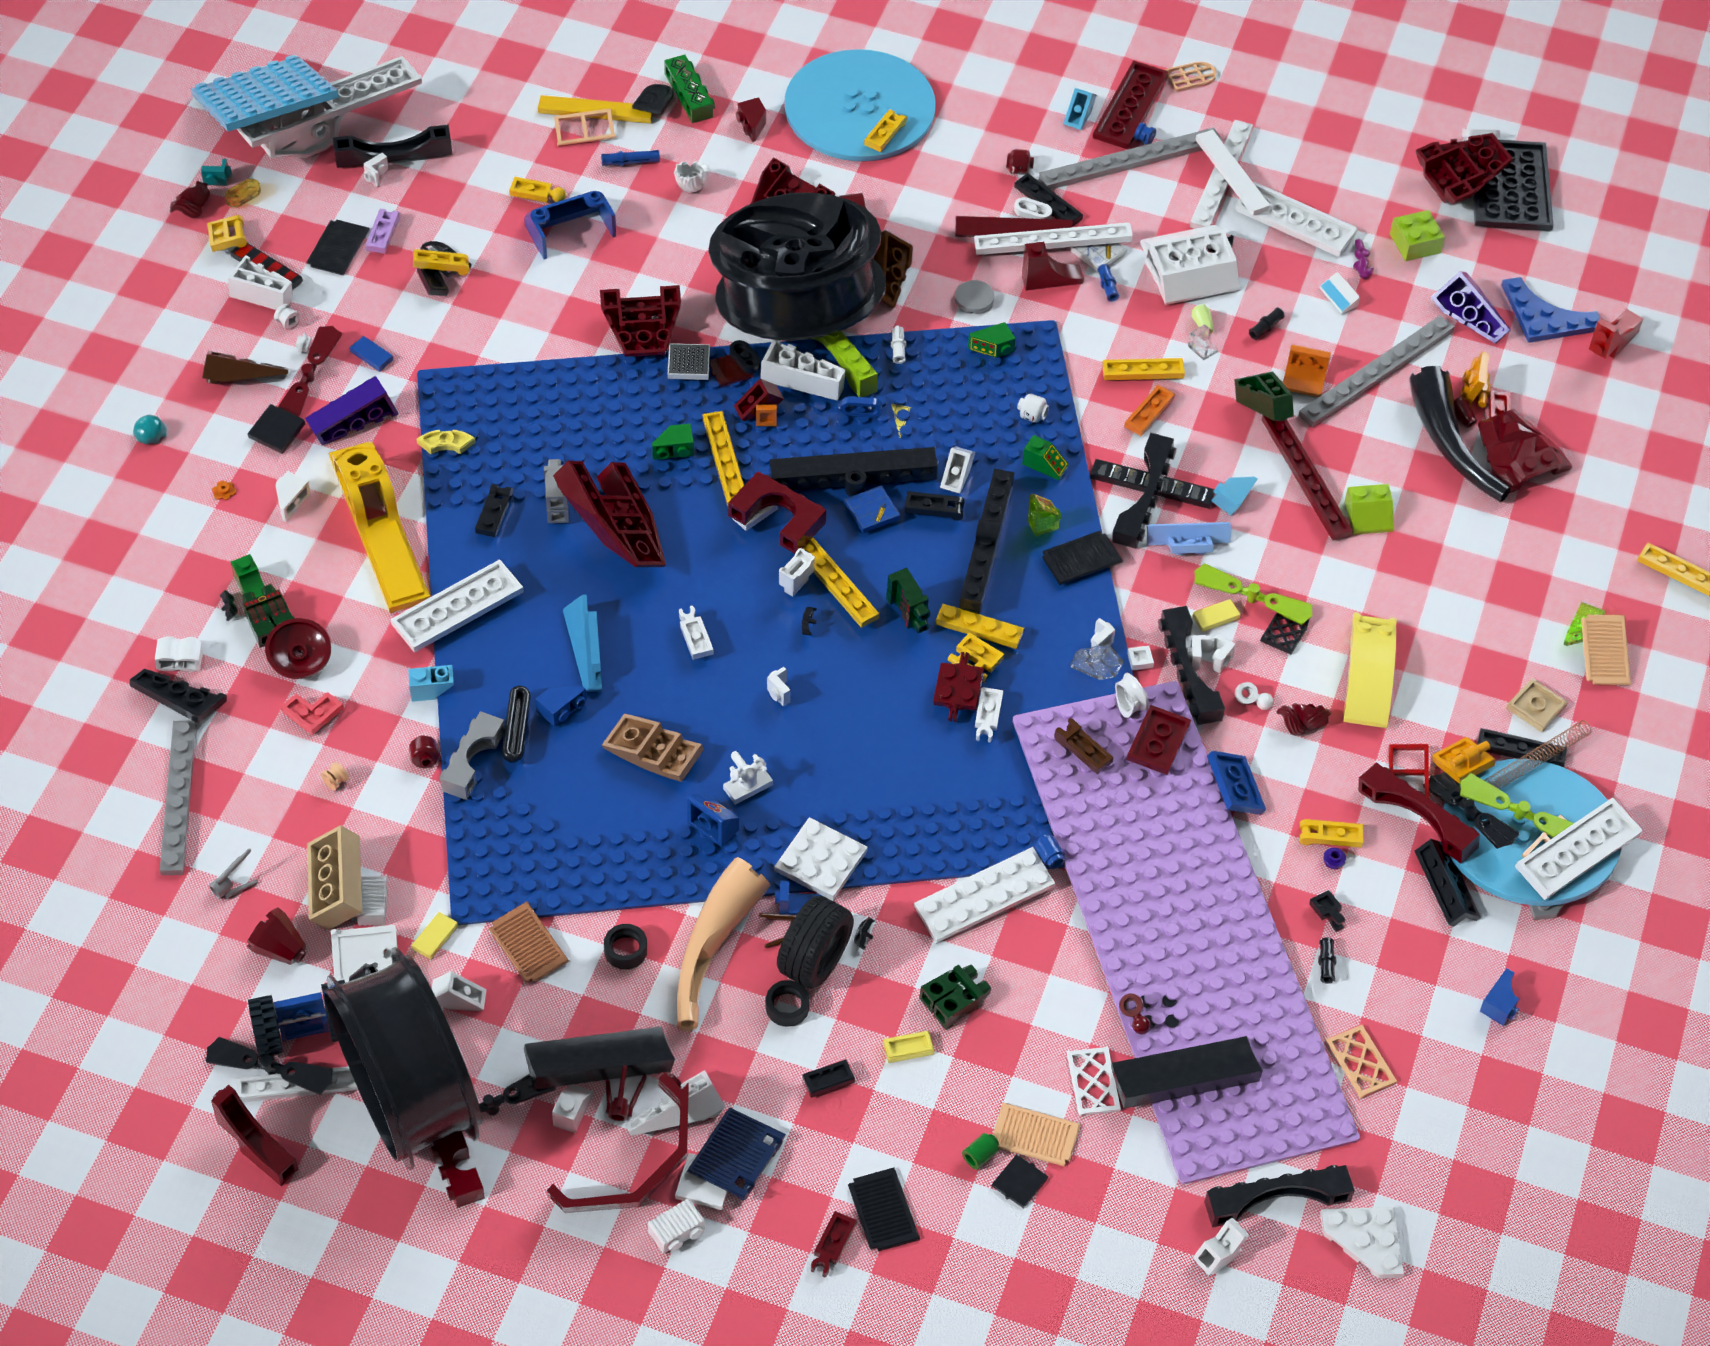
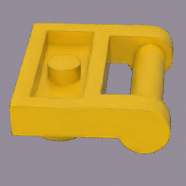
(220, 234)

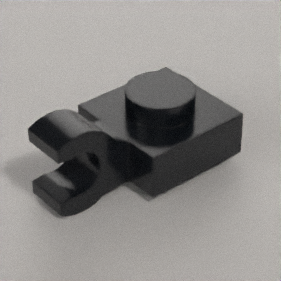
(1328, 907)

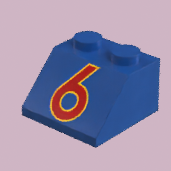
(712, 818)

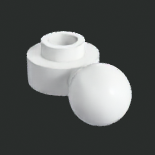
(1263, 701)

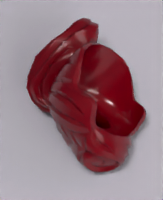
(191, 200)
(1303, 717)

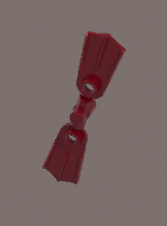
(322, 345)

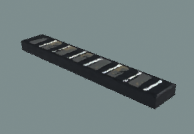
(1139, 479)

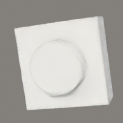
(1140, 658)

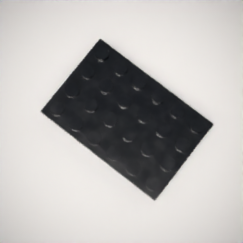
(1519, 193)

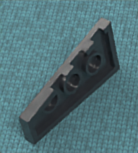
(178, 695)

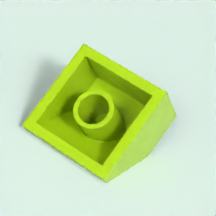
(1370, 509)

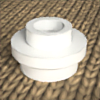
(303, 343)

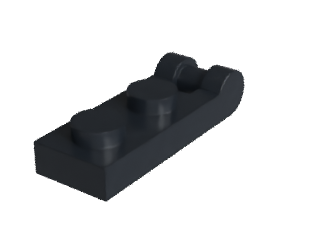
(935, 505)
(494, 511)

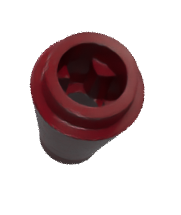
(1464, 411)

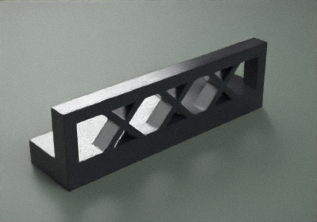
(1446, 883)

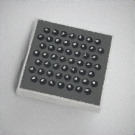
(689, 361)

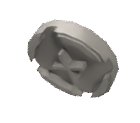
(974, 296)

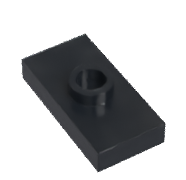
(433, 282)
(828, 1078)

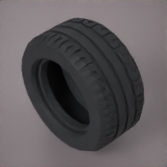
(815, 941)

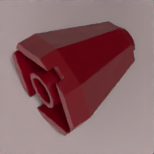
(277, 939)

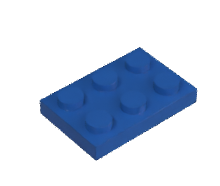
(1236, 782)

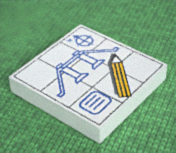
(1099, 254)

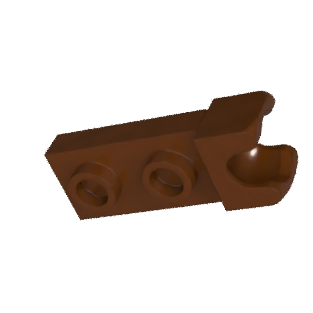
(1083, 746)

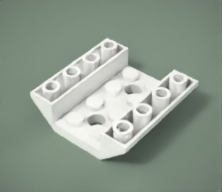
(1197, 270)

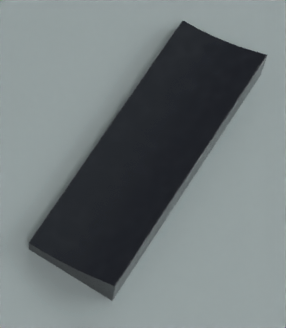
(598, 1057)
(1186, 1072)

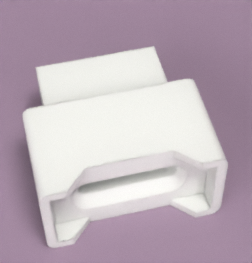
(796, 572)

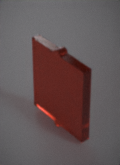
(727, 371)

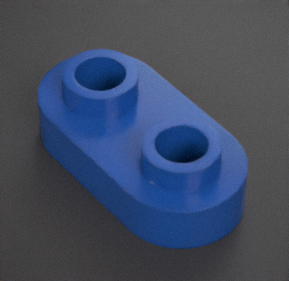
(861, 406)

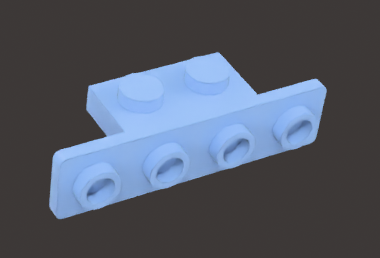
(1189, 537)

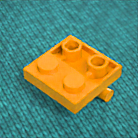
(1477, 380)
(1464, 758)

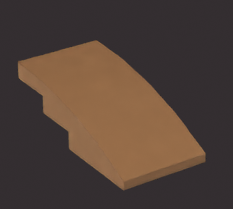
(652, 747)

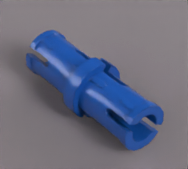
(1108, 282)

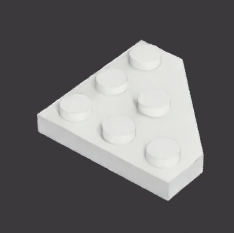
(1367, 1237)

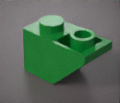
(674, 442)

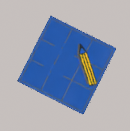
(872, 509)

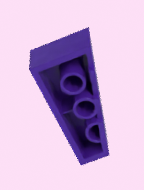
(352, 411)

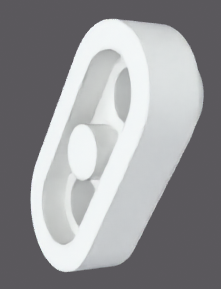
(1473, 132)
(1032, 209)

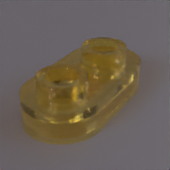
(242, 192)

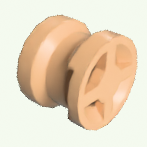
(334, 776)

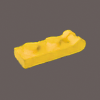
(885, 130)
(441, 261)
(1331, 833)

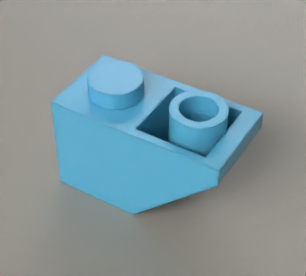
(429, 682)

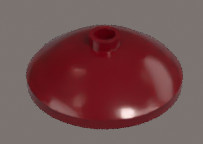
(296, 637)

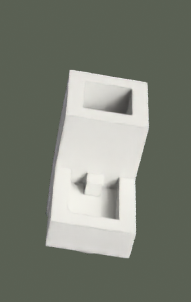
(1221, 1249)

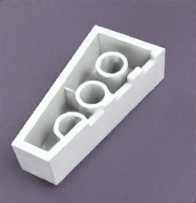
(801, 372)

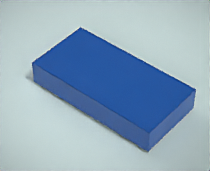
(371, 353)

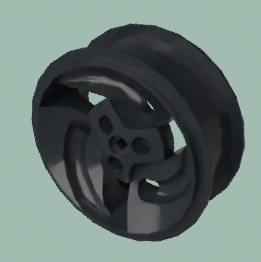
(810, 270)
(403, 1057)

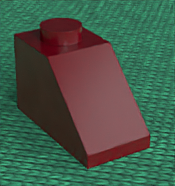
(759, 394)

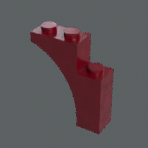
(252, 1137)

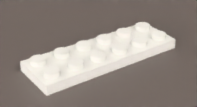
(1302, 222)
(457, 605)
(1578, 848)
(984, 895)

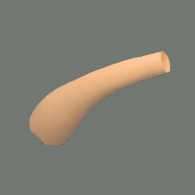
(723, 910)

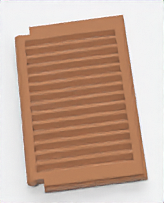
(527, 943)

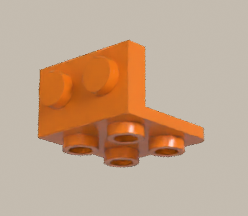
(1306, 370)

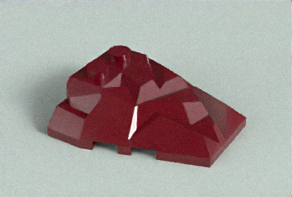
(1462, 167)
(642, 323)
(1519, 449)

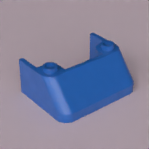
(567, 210)

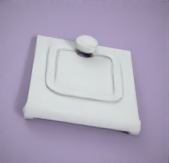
(359, 946)

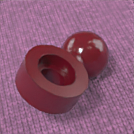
(1140, 1023)

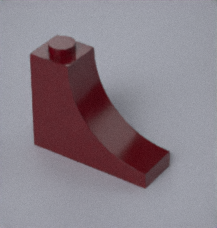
(1043, 272)

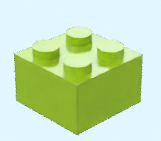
(1417, 235)

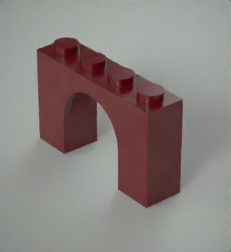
(764, 492)

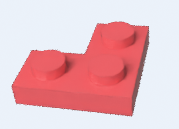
(313, 716)

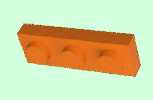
(1149, 410)

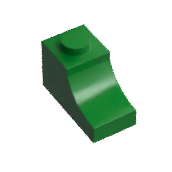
(247, 575)

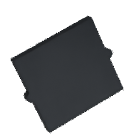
(1019, 1181)

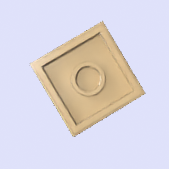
(1536, 705)

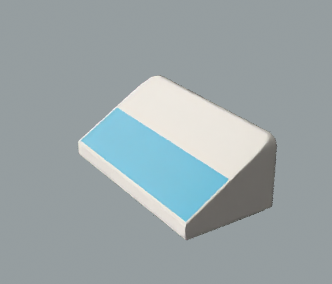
(1340, 293)

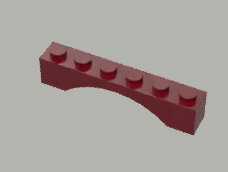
(1384, 787)

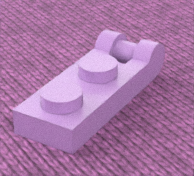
(382, 231)

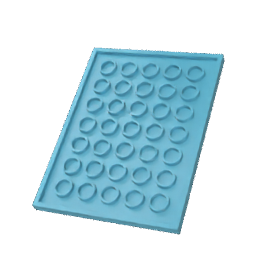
(263, 92)

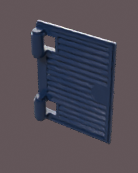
(736, 1152)

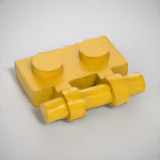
(980, 653)

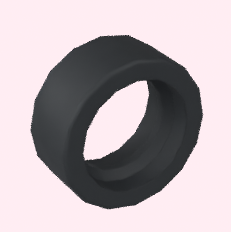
(625, 931)
(787, 987)

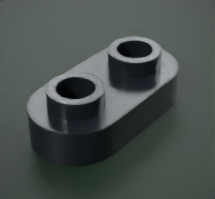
(745, 356)

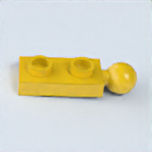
(536, 190)

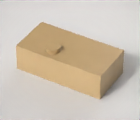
(334, 877)

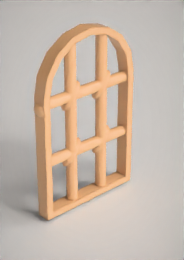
(1187, 80)

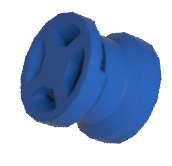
(1145, 133)

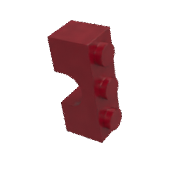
(464, 1185)

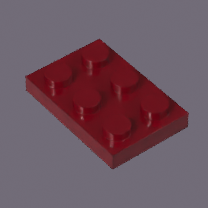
(1158, 739)

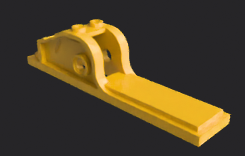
(382, 536)

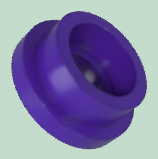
(1334, 863)

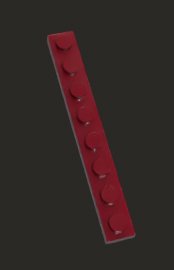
(1308, 478)

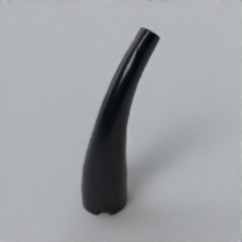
(1436, 408)

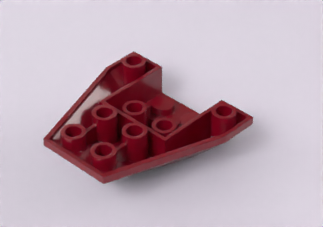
(778, 180)

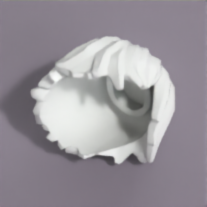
(693, 177)

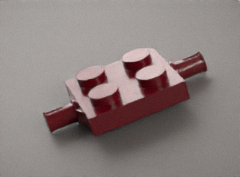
(958, 686)

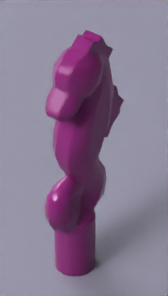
(1362, 265)

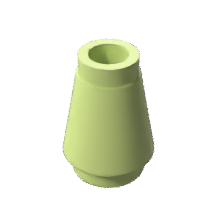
(1202, 315)

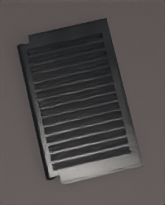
(337, 246)
(1081, 557)
(883, 1210)

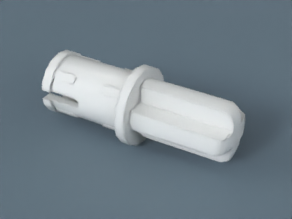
(898, 345)

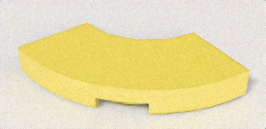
(446, 440)

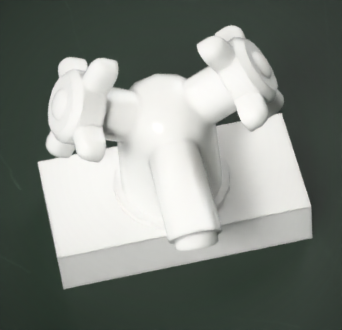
(747, 779)

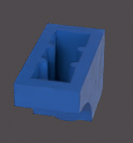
(1501, 1002)

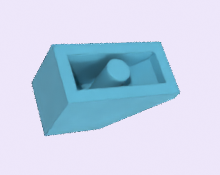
(1079, 108)
(1232, 493)

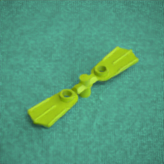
(1288, 607)
(1485, 793)

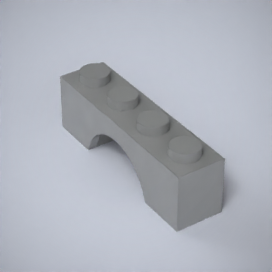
(483, 734)

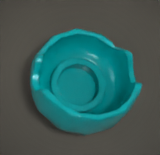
(149, 429)

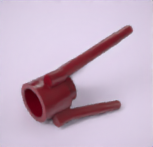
(619, 1107)

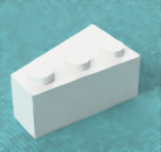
(258, 286)

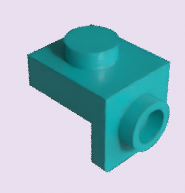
(216, 174)

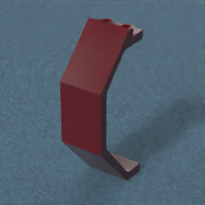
(672, 1087)

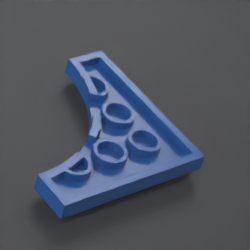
(1543, 320)

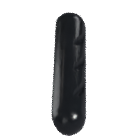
(516, 724)

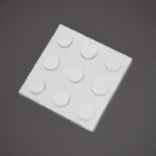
(821, 859)

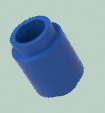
(1050, 851)

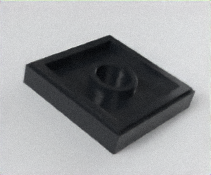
(276, 428)

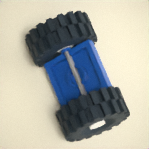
(293, 1016)

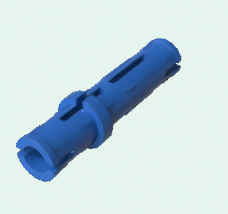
(630, 157)

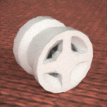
(287, 316)

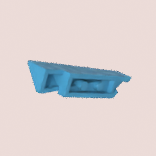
(585, 642)

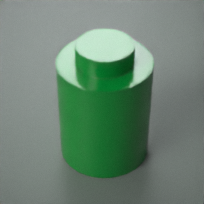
(981, 1150)

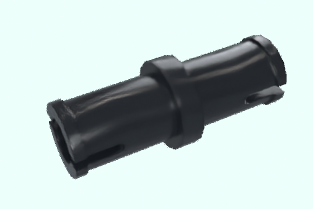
(1266, 323)
(1327, 960)

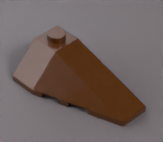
(894, 258)
(227, 368)

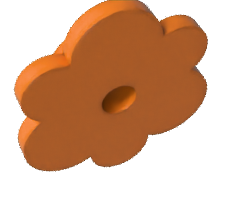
(223, 490)

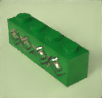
(689, 88)

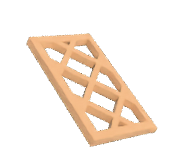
(1352, 1076)

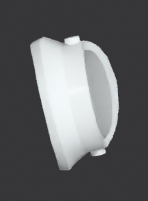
(1130, 696)

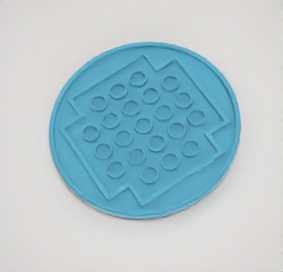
(847, 93)
(1547, 790)

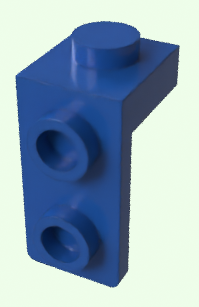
(790, 902)

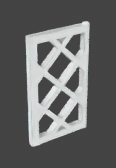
(1098, 1106)

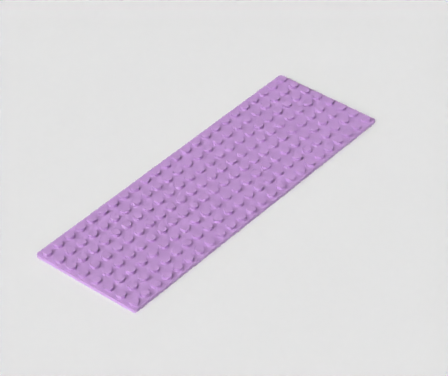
(1188, 921)

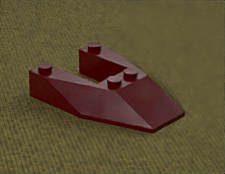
(618, 518)

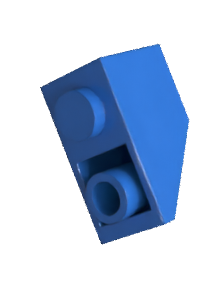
(560, 702)

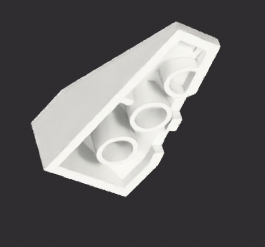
(702, 1104)

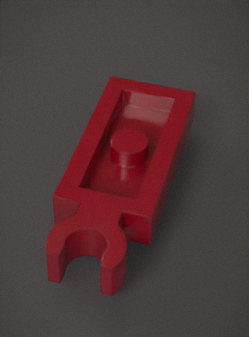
(833, 1241)

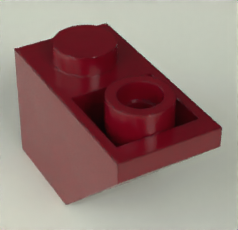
(752, 116)

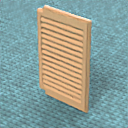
(1606, 649)
(1035, 1134)

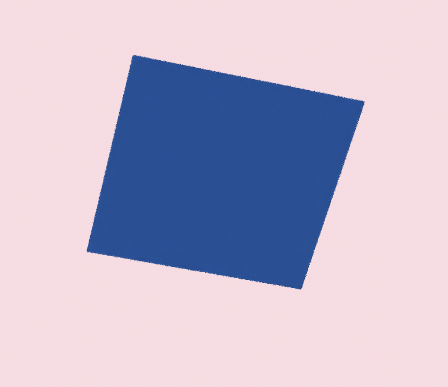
(861, 726)

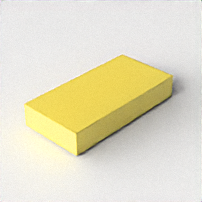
(1216, 615)
(434, 935)
(908, 1046)

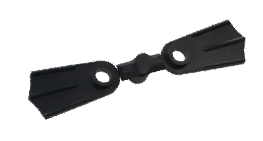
(1493, 829)
(306, 1076)
(524, 1092)

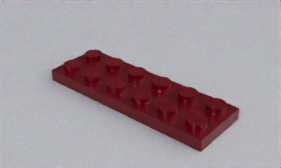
(1130, 104)

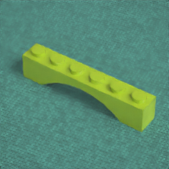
(858, 371)

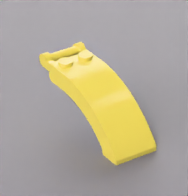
(1370, 671)

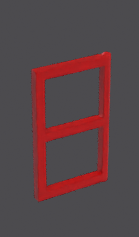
(1406, 772)

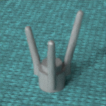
(222, 885)

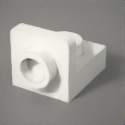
(374, 168)
(1103, 634)
(1223, 653)

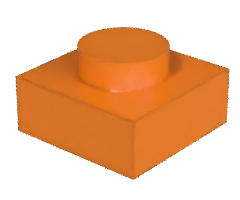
(766, 415)

